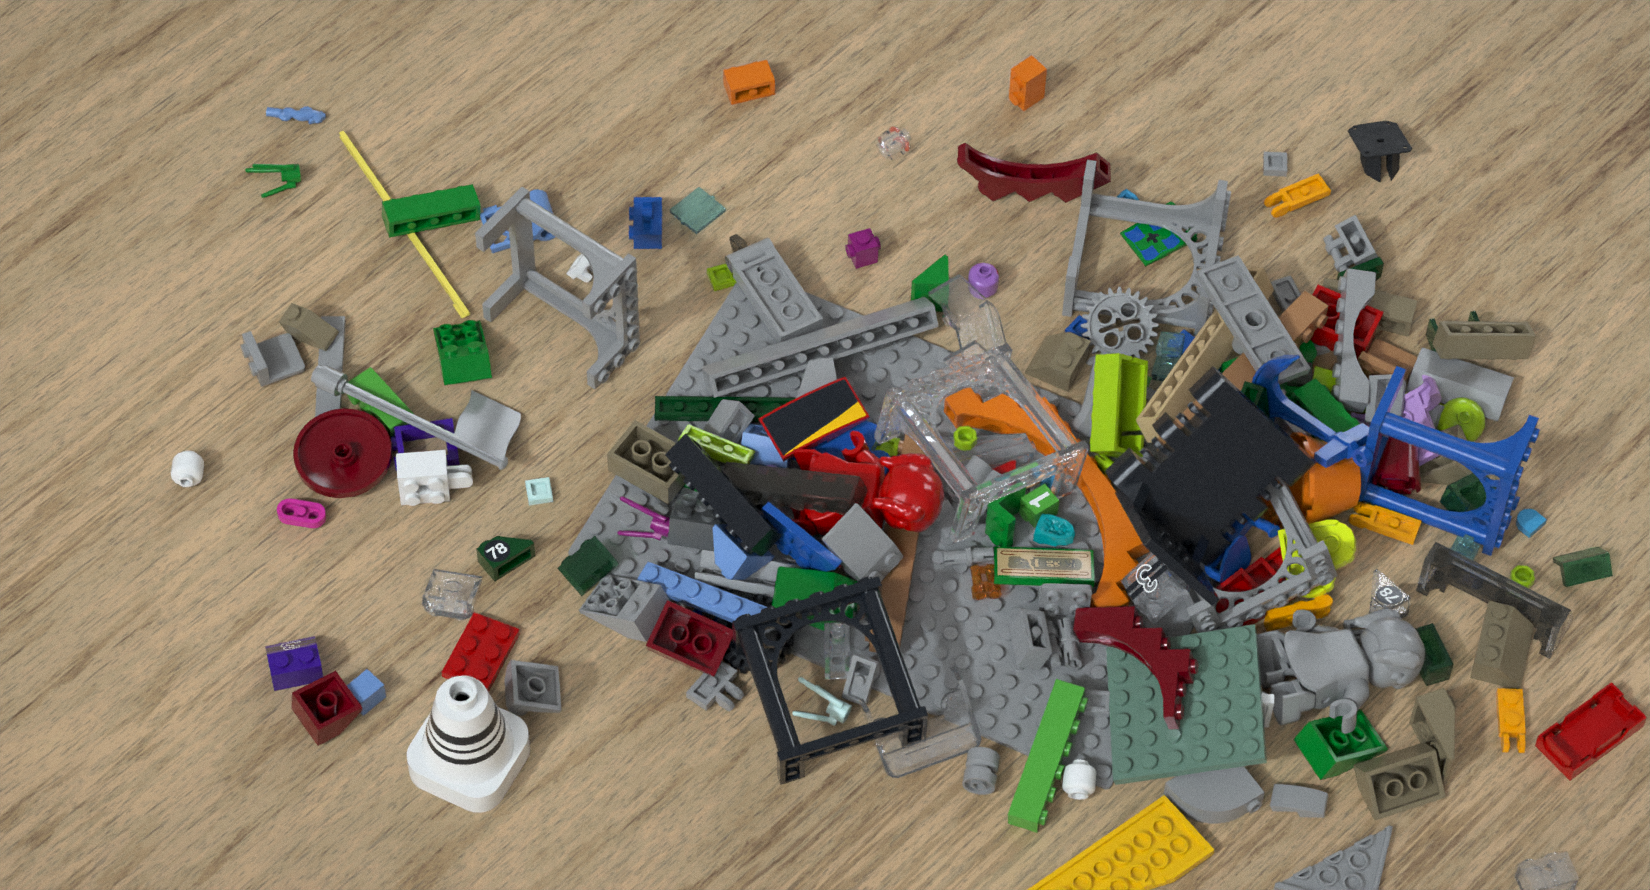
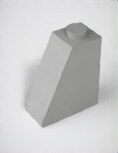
(818, 373)

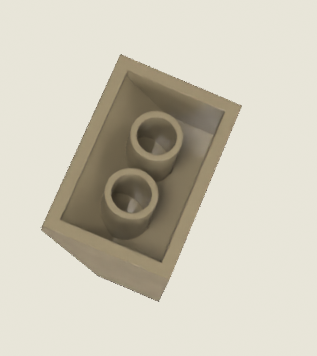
(1502, 646)
(1400, 780)

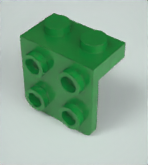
(1000, 519)

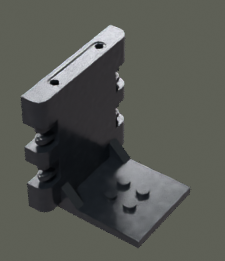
(1205, 478)

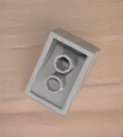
(862, 546)

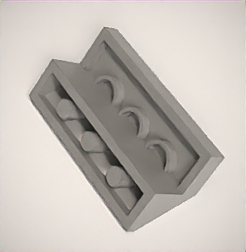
(1463, 379)
(758, 583)

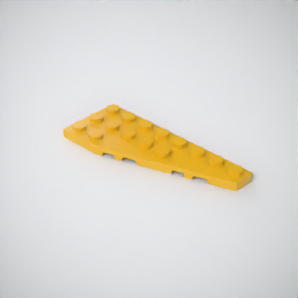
(1137, 855)

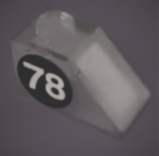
(1387, 595)

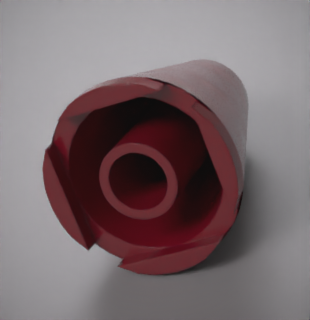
(1398, 468)

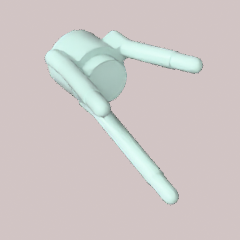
(837, 708)

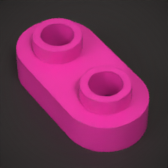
(302, 512)

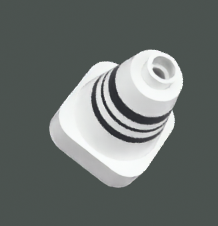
(468, 747)

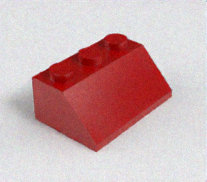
(1364, 329)

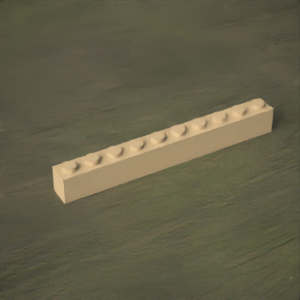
(1206, 350)

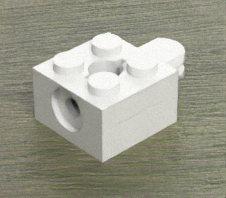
(427, 478)

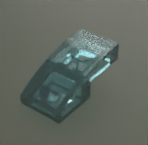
(1168, 353)

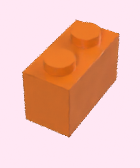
(749, 82)
(1027, 83)

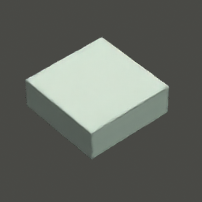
(539, 491)

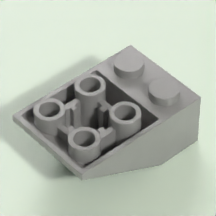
(626, 606)

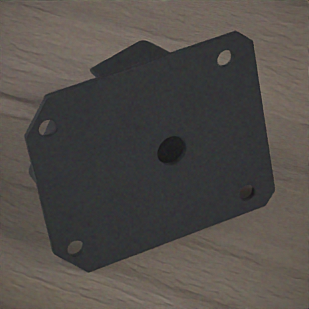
(1379, 140)

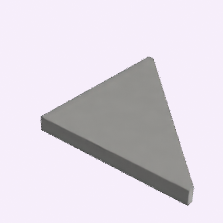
(1349, 869)

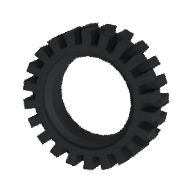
(741, 661)

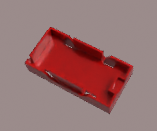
(1590, 731)

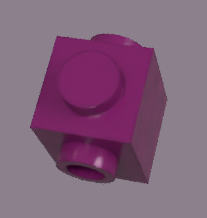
(863, 248)

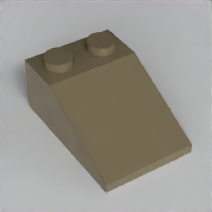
(1435, 725)

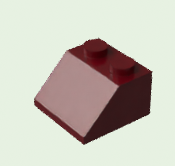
(325, 707)

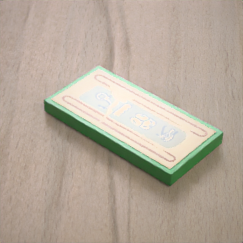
(1043, 566)

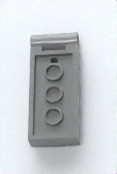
(773, 291)

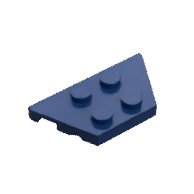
(799, 544)

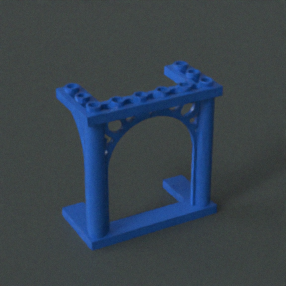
(1494, 458)

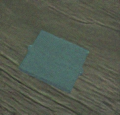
(697, 210)

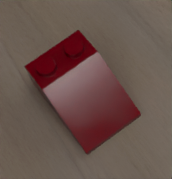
(689, 639)

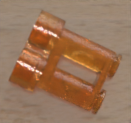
(984, 589)

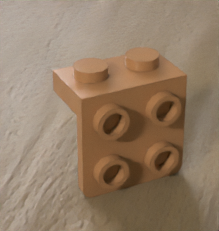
(1384, 358)

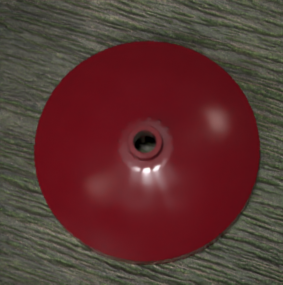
(342, 453)

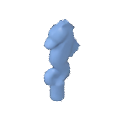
(304, 114)

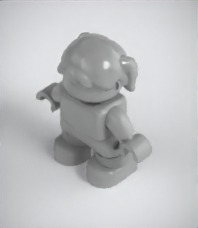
(1336, 667)

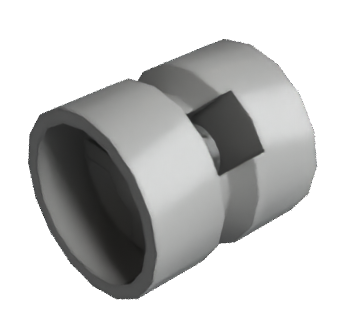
(981, 770)

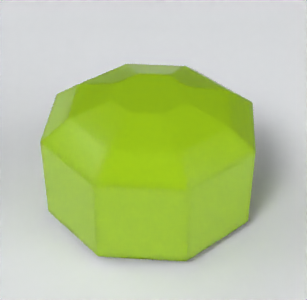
(965, 438)
(1523, 575)

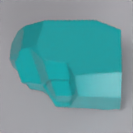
(1053, 531)

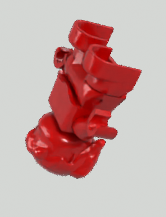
(906, 497)

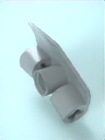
(980, 472)

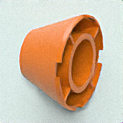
(1322, 490)

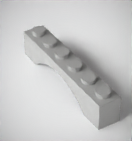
(1351, 384)

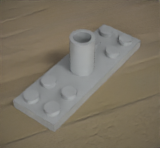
(1249, 316)

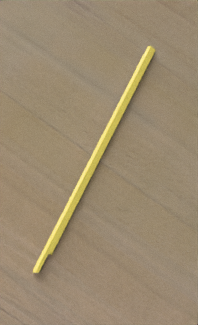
(458, 304)

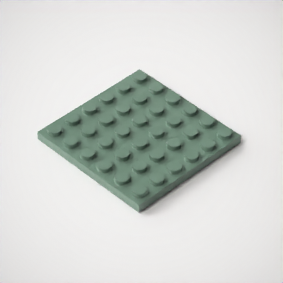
(1220, 710)

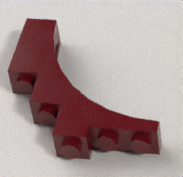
(1030, 181)
(1124, 630)

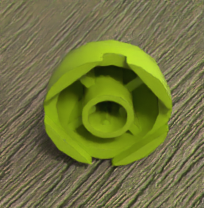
(1464, 413)

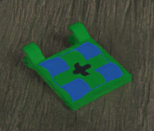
(1153, 242)

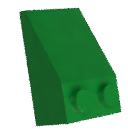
(801, 583)
(1335, 752)

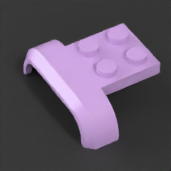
(1417, 408)

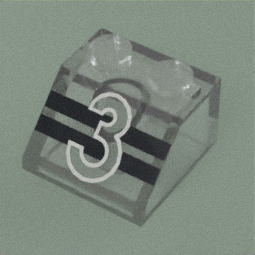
(1154, 588)

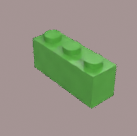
(373, 384)

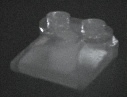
(451, 594)

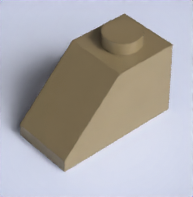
(308, 327)

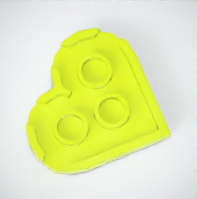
(1340, 544)

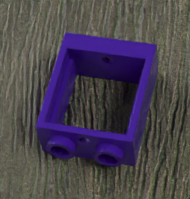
(410, 433)

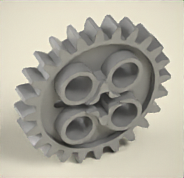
(1113, 304)

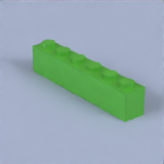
(1046, 756)

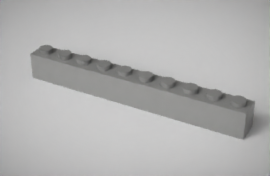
(828, 342)

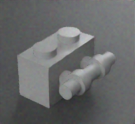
(1354, 239)
(1034, 640)

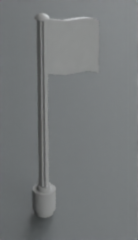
(481, 429)

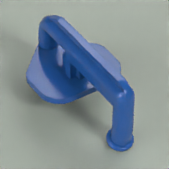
(1238, 553)

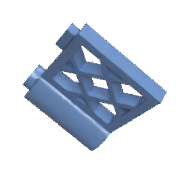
(539, 197)

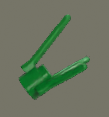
(289, 173)

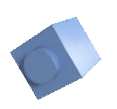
(367, 690)

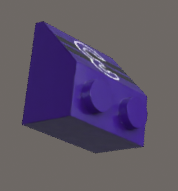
(294, 663)

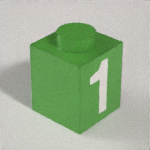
(1037, 503)

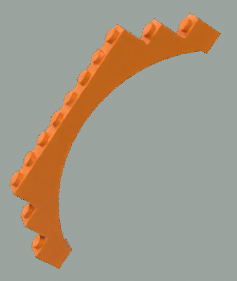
(1118, 535)

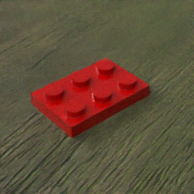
(481, 650)

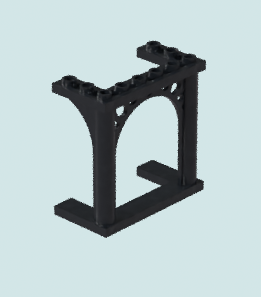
(868, 601)

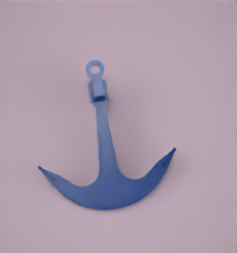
(1339, 444)

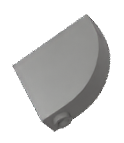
(1215, 795)

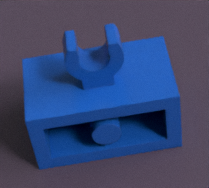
(647, 223)

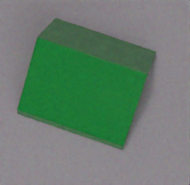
(929, 279)

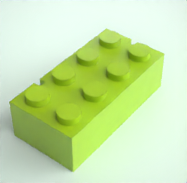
(1117, 403)

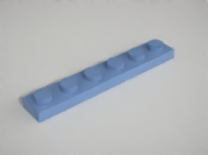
(699, 594)

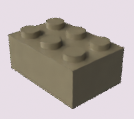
(642, 462)

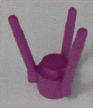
(659, 523)

